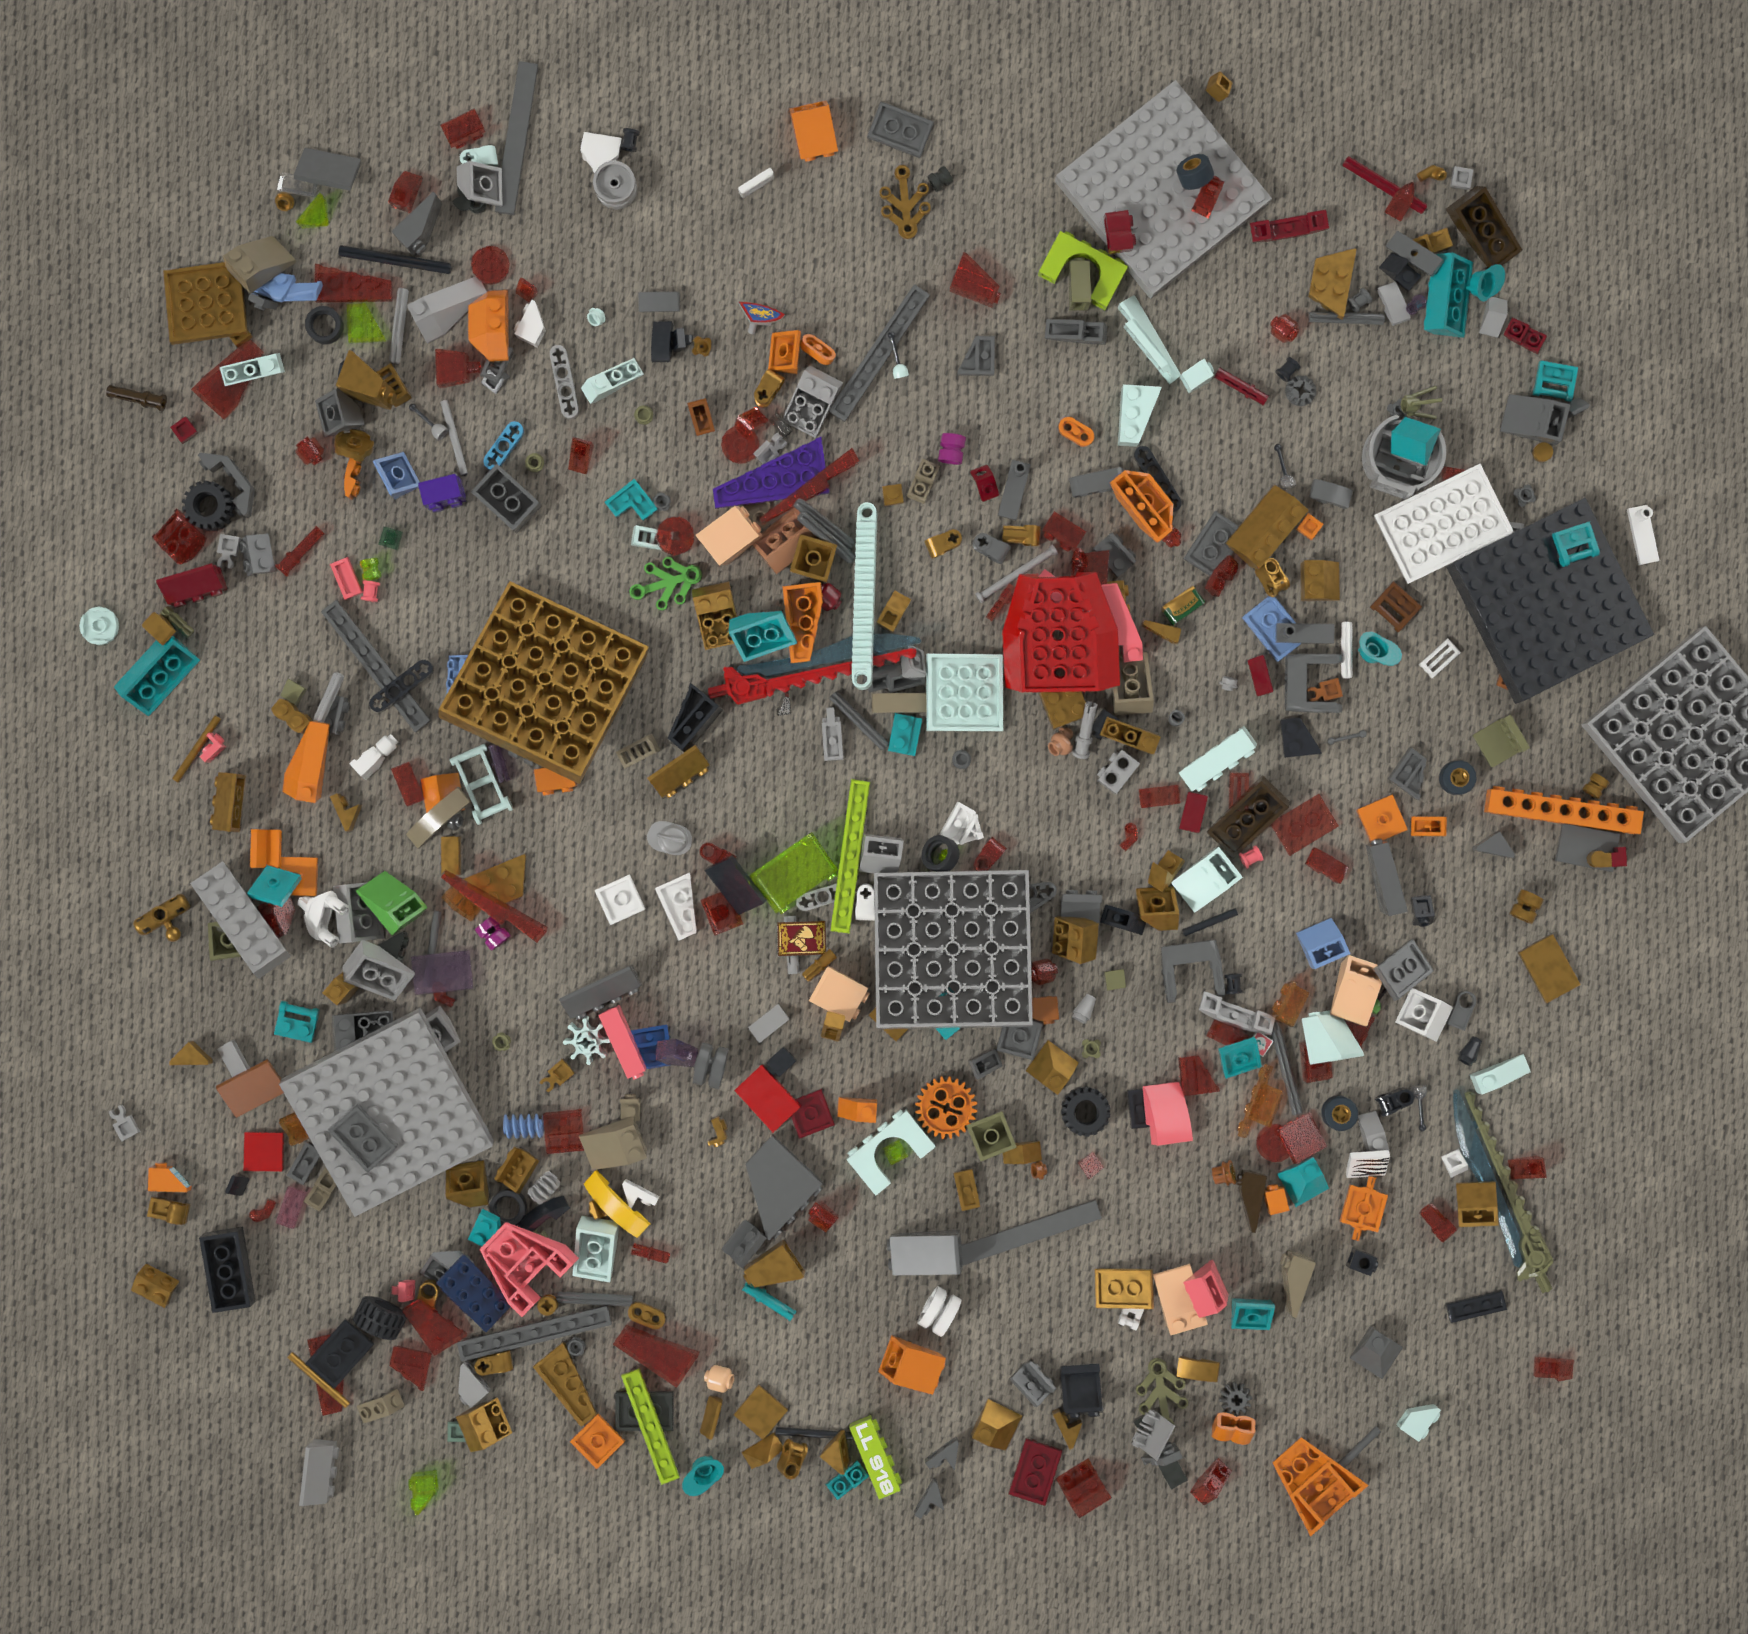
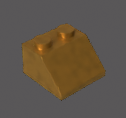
(1320, 580)

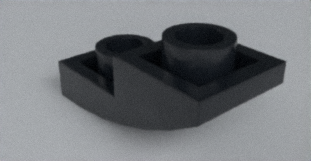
(661, 341)

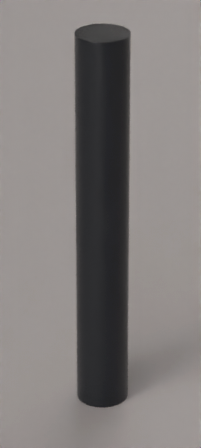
(1209, 922)

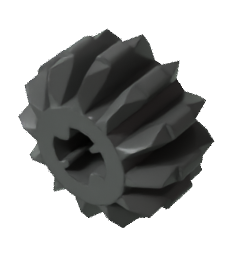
(1229, 1394)

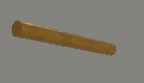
(196, 749)
(320, 1381)

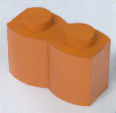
(1233, 1428)

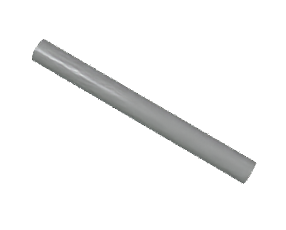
(454, 437)

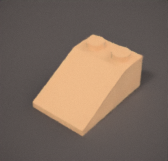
(1175, 1301)

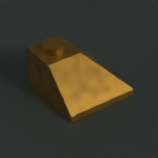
(813, 558)
(1158, 908)
(1052, 1067)
(467, 1184)
(996, 1425)

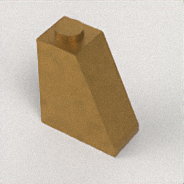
(340, 991)

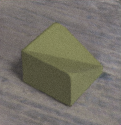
(293, 692)

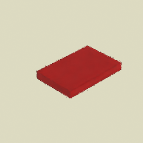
(767, 1098)

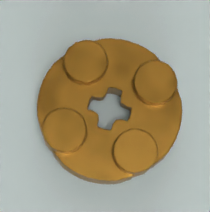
(353, 445)

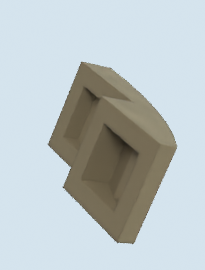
(321, 1191)

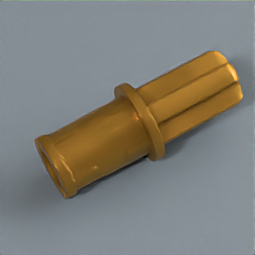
(819, 965)

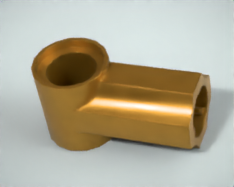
(1022, 535)

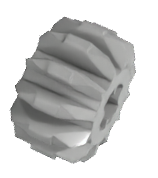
(544, 1187)

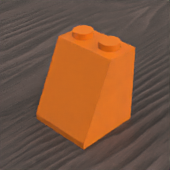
(814, 130)
(912, 1365)

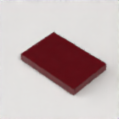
(1035, 1471)

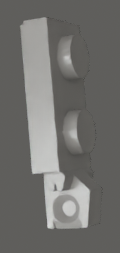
(832, 736)

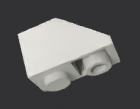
(531, 326)

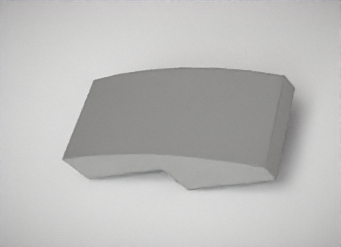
(1394, 303)

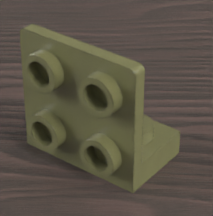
(1500, 740)

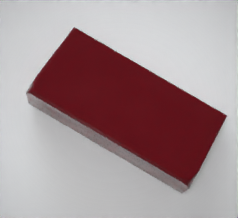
(1260, 675)
(1193, 812)

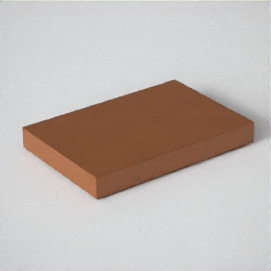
(250, 1088)

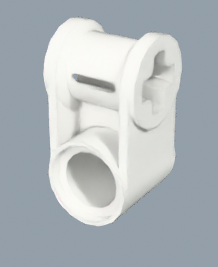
(865, 906)

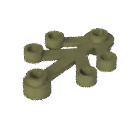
(1160, 1390)

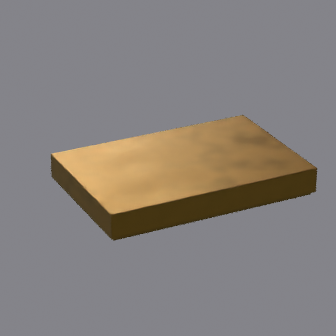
(1549, 968)
(1124, 1288)

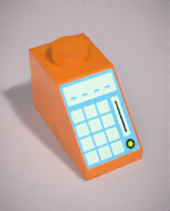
(166, 1179)

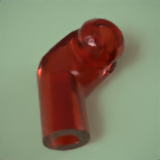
(444, 999)

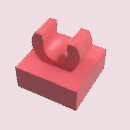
(405, 1290)

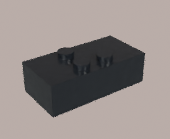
(227, 1269)

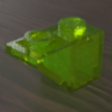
(423, 1487)

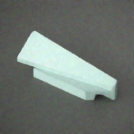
(1147, 339)

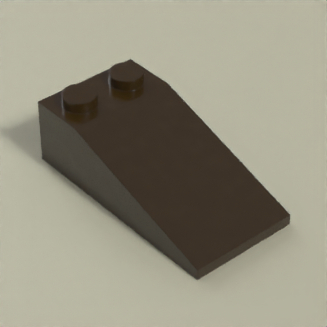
(1484, 227)
(1239, 828)

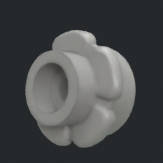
(1228, 683)

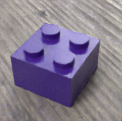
(442, 493)

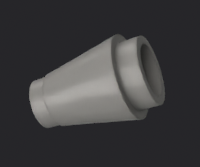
(1084, 1009)

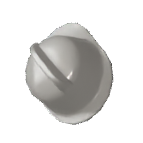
(669, 838)

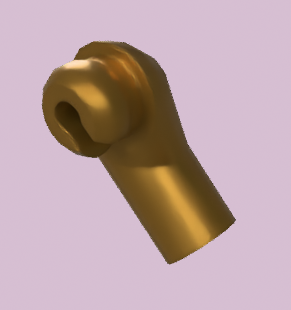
(1433, 172)

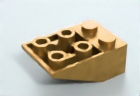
(714, 610)

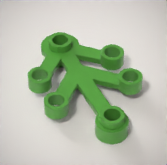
(668, 582)

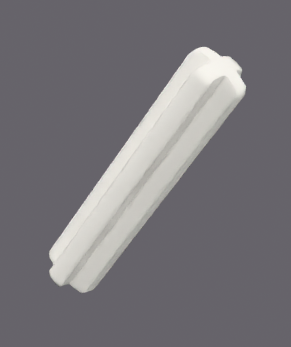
(1346, 650)

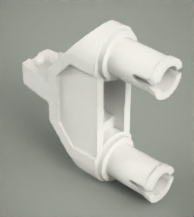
(318, 914)

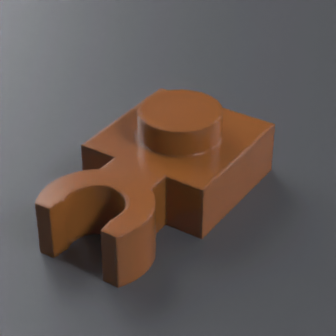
(1328, 690)

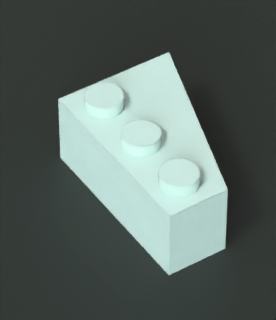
(1135, 411)

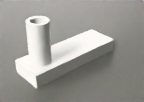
(1643, 534)

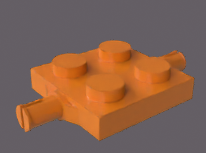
(1363, 1208)

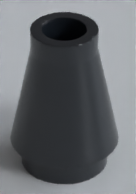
(1470, 1051)

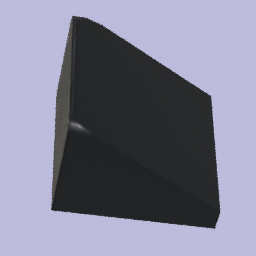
(237, 1184)

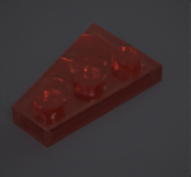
(432, 1327)

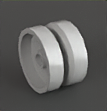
(615, 196)

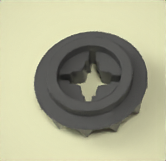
(1293, 394)

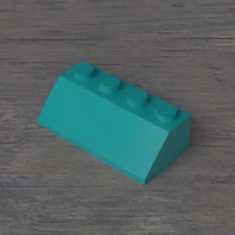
(1449, 297)
(156, 674)

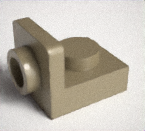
(630, 1107)

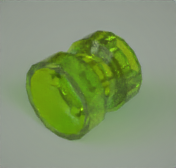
(370, 569)

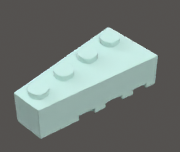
(1218, 759)

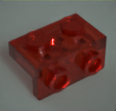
(463, 128)
(1063, 531)

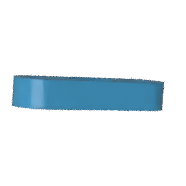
(515, 437)

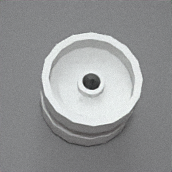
(939, 1311)

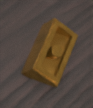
(451, 855)
(711, 1416)

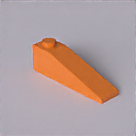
(306, 769)

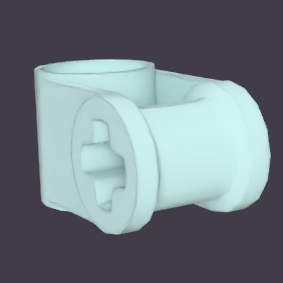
(483, 155)

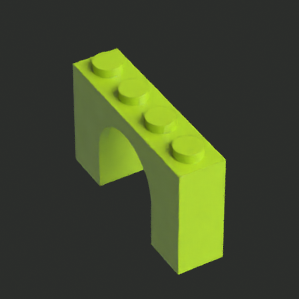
(1067, 248)

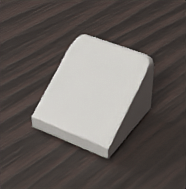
(1455, 1163)

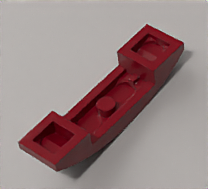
(1289, 227)

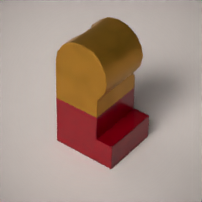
(1602, 859)

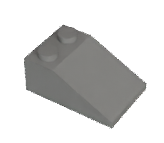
(376, 971)

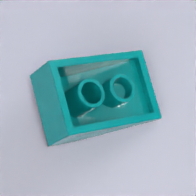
(760, 633)

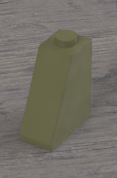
(1079, 285)

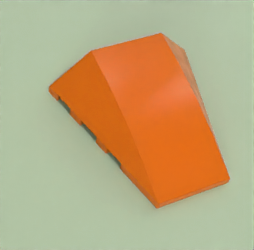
(1315, 1483)

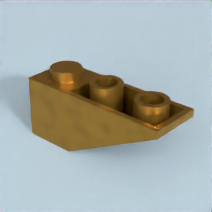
(1130, 735)

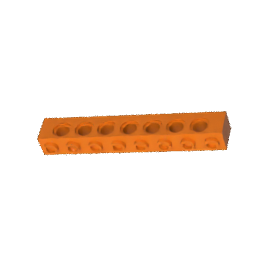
(1632, 817)

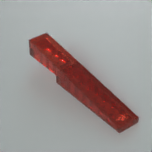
(814, 486)
(496, 908)

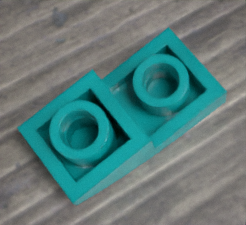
(844, 1483)

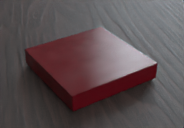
(813, 1114)

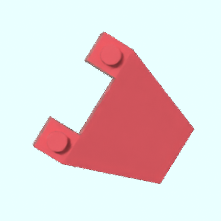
(1128, 635)
(518, 1257)

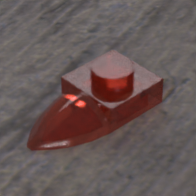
(1401, 202)

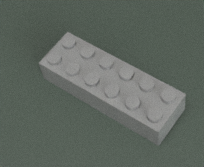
(240, 920)

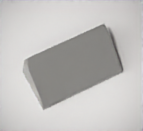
(913, 667)
(768, 1023)
(233, 1058)

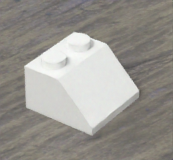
(1424, 1014)

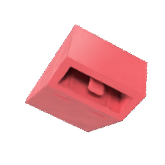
(1207, 1290)

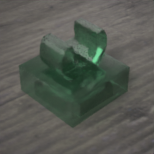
(390, 538)

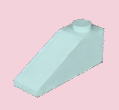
(1500, 1074)

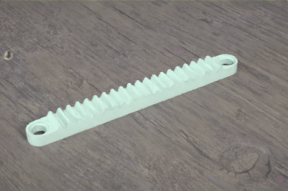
(864, 596)

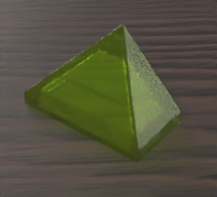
(315, 214)

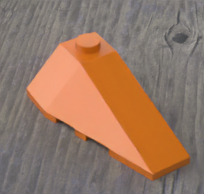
(802, 613)

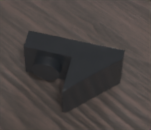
(1398, 269)

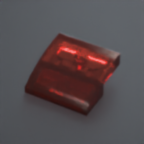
(563, 1131)

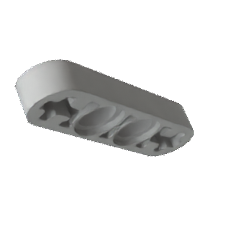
(564, 382)

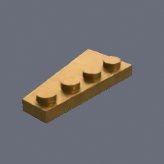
(565, 1382)

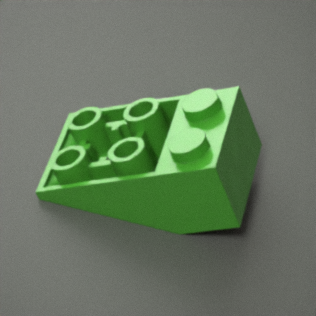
(391, 902)

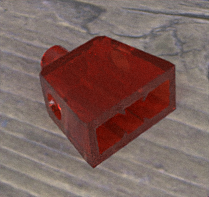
(453, 368)

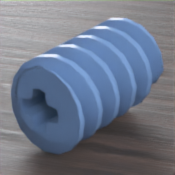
(523, 1126)

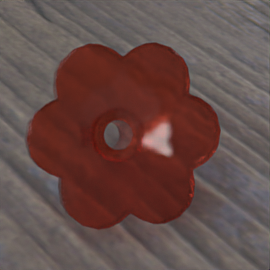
(1173, 538)

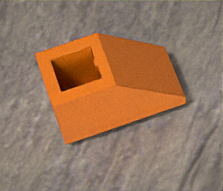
(548, 781)

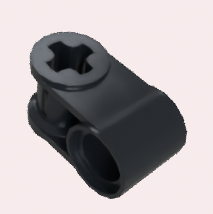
(1393, 1101)

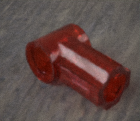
(1440, 1225)

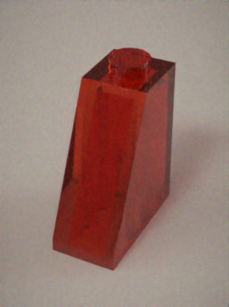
(974, 283)

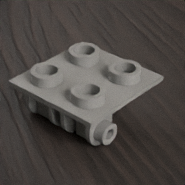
(1154, 1434)

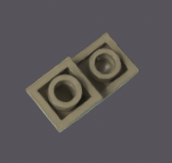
(923, 481)

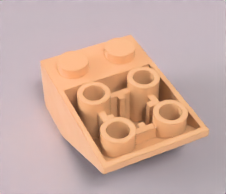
(1355, 990)

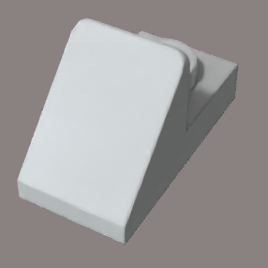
(634, 1191)

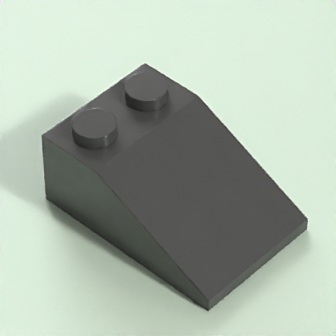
(417, 227)

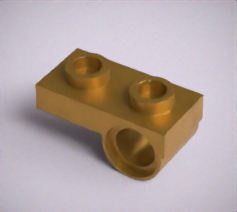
(168, 1210)

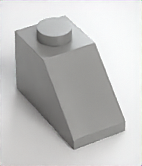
(1372, 1132)
(471, 1385)

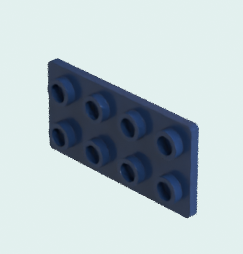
(473, 1293)

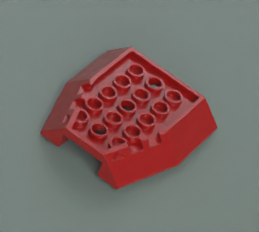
(1089, 642)

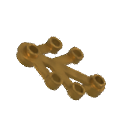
(905, 204)

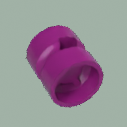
(951, 450)
(496, 938)

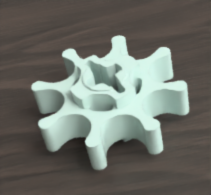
(582, 1045)

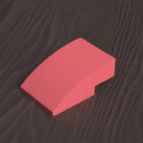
(1167, 1114)

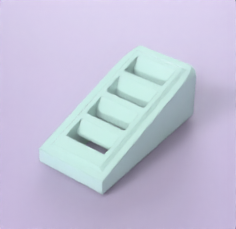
(635, 536)

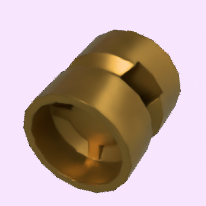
(1529, 900)

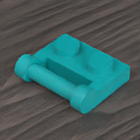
(1555, 374)
(1572, 538)
(293, 1027)

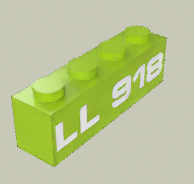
(874, 1456)

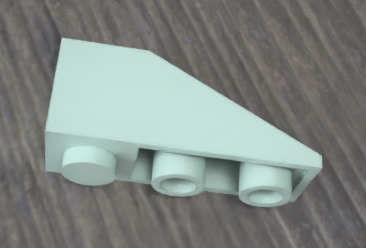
(252, 369)
(611, 380)

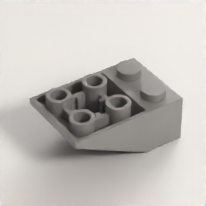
(812, 401)

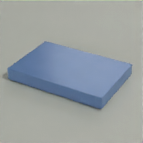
(1263, 621)

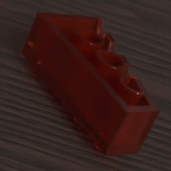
(659, 1355)

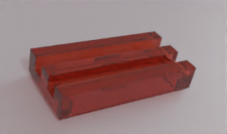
(1231, 786)

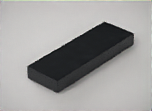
(1476, 1306)

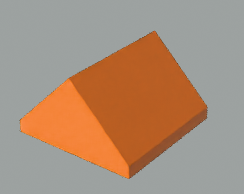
(785, 352)
(438, 787)

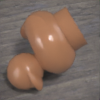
(1060, 742)

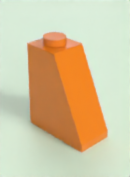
(857, 1109)

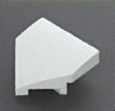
(599, 149)
(962, 825)

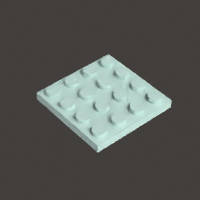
(964, 692)

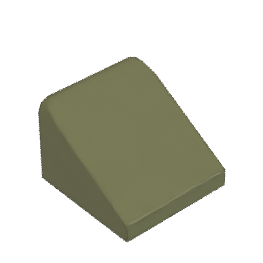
(1115, 979)

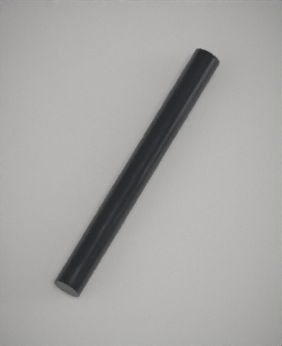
(810, 1433)

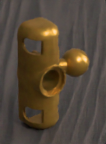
(152, 921)

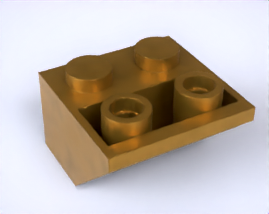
(1075, 939)
(1477, 1204)
(484, 1425)

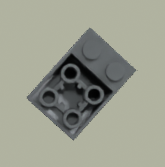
(1535, 418)
(354, 1026)

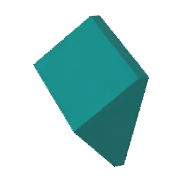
(1414, 440)
(1252, 1314)

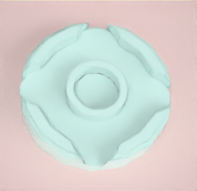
(99, 631)

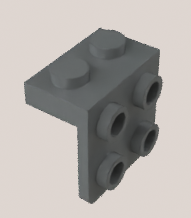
(1081, 905)

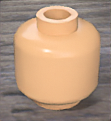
(719, 1378)

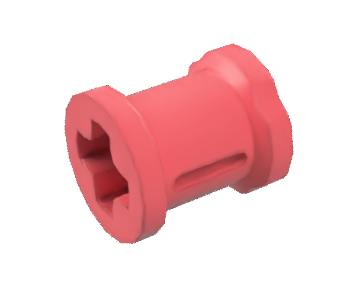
(370, 591)
(1250, 857)

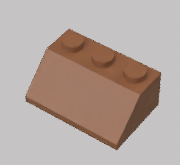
(780, 541)

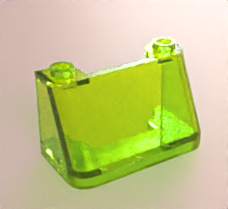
(794, 873)

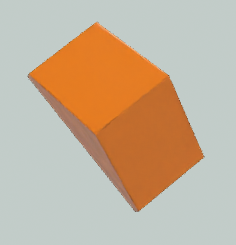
(1428, 826)

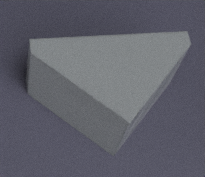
(1493, 317)

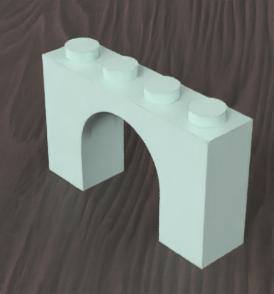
(901, 1126)

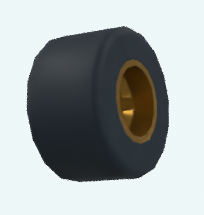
(1195, 171)
(1463, 774)
(1342, 1119)

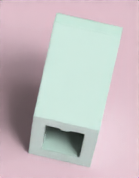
(1197, 375)
(1418, 1419)

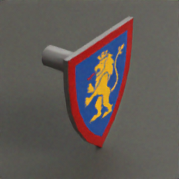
(759, 315)

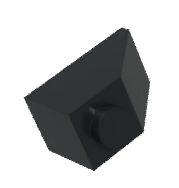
(1123, 919)

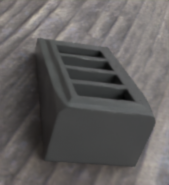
(503, 366)

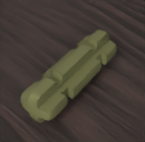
(177, 621)

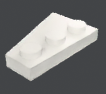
(678, 905)

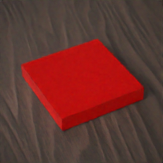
(263, 1151)

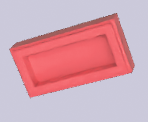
(346, 578)

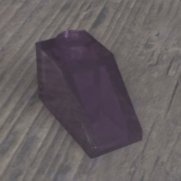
(676, 1053)

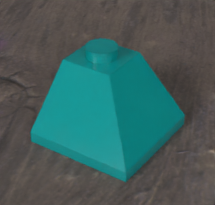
(1303, 1181)

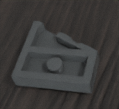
(979, 358)
(1169, 1455)

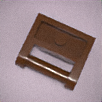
(1400, 602)

